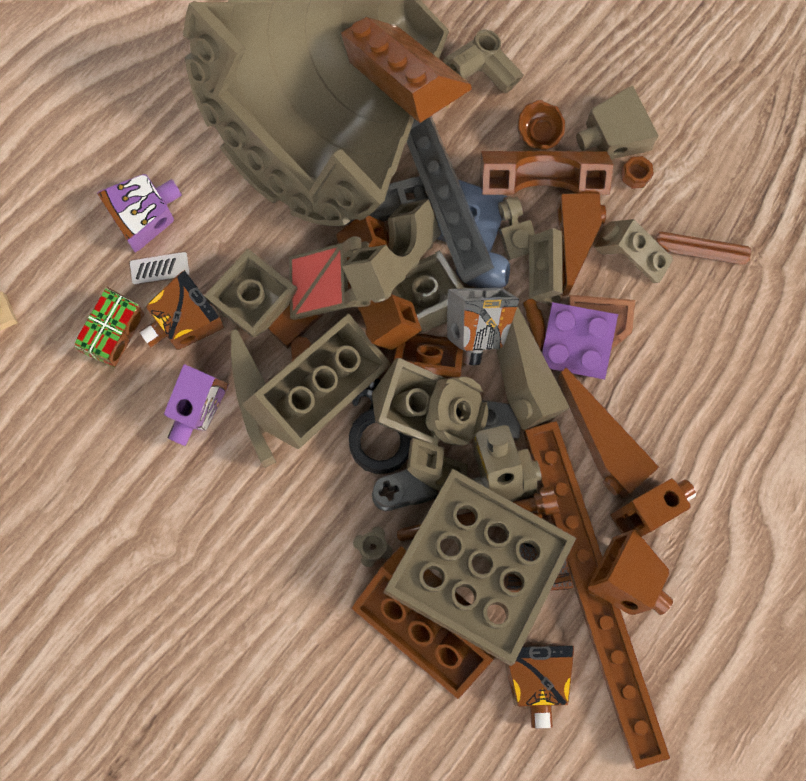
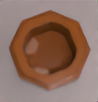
(637, 172)

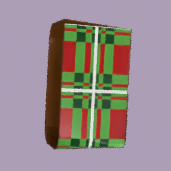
(109, 327)

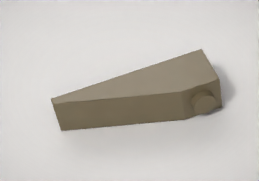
(527, 377)

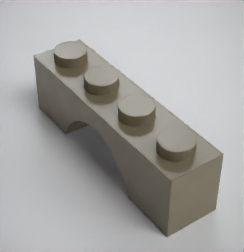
(379, 269)

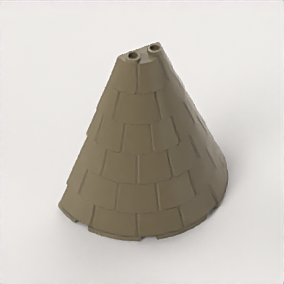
(293, 104)

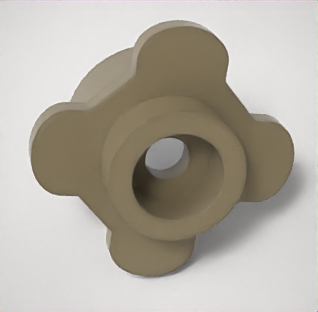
(375, 537)

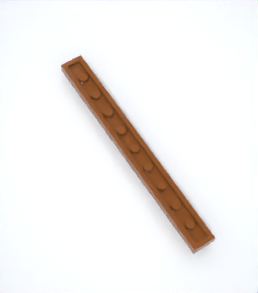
(602, 618)

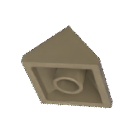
(404, 400)

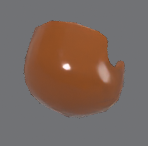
(541, 125)

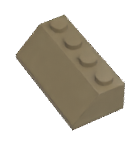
(317, 384)

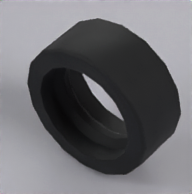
(363, 460)

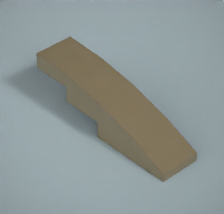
(248, 382)

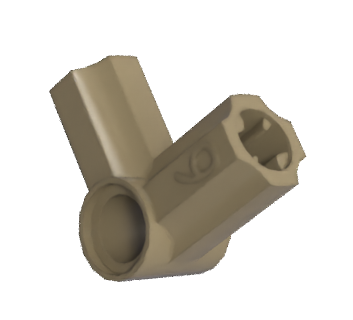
(485, 55)

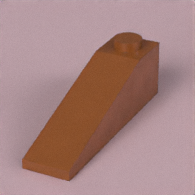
(614, 451)

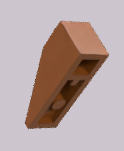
(579, 220)

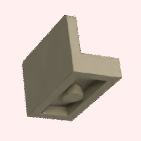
(545, 266)

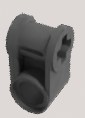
(408, 491)

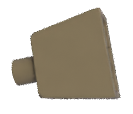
(619, 126)

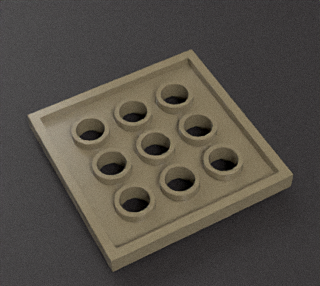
(440, 604)

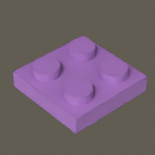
(579, 340)

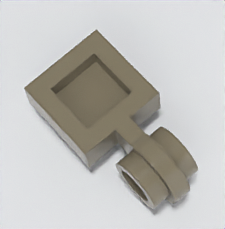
(516, 236)

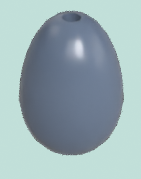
(495, 277)

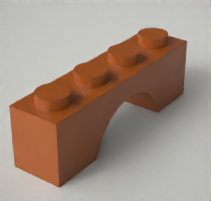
(574, 170)
(391, 320)

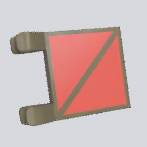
(322, 280)

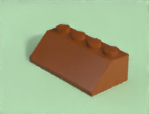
(402, 68)
(432, 647)

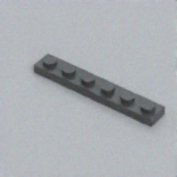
(448, 201)

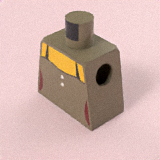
(498, 455)

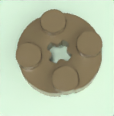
(443, 405)

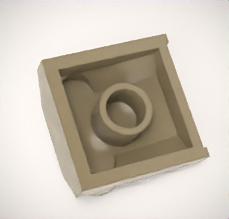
(428, 288)
(251, 294)

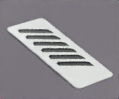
(158, 267)

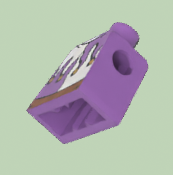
(140, 208)
(195, 390)

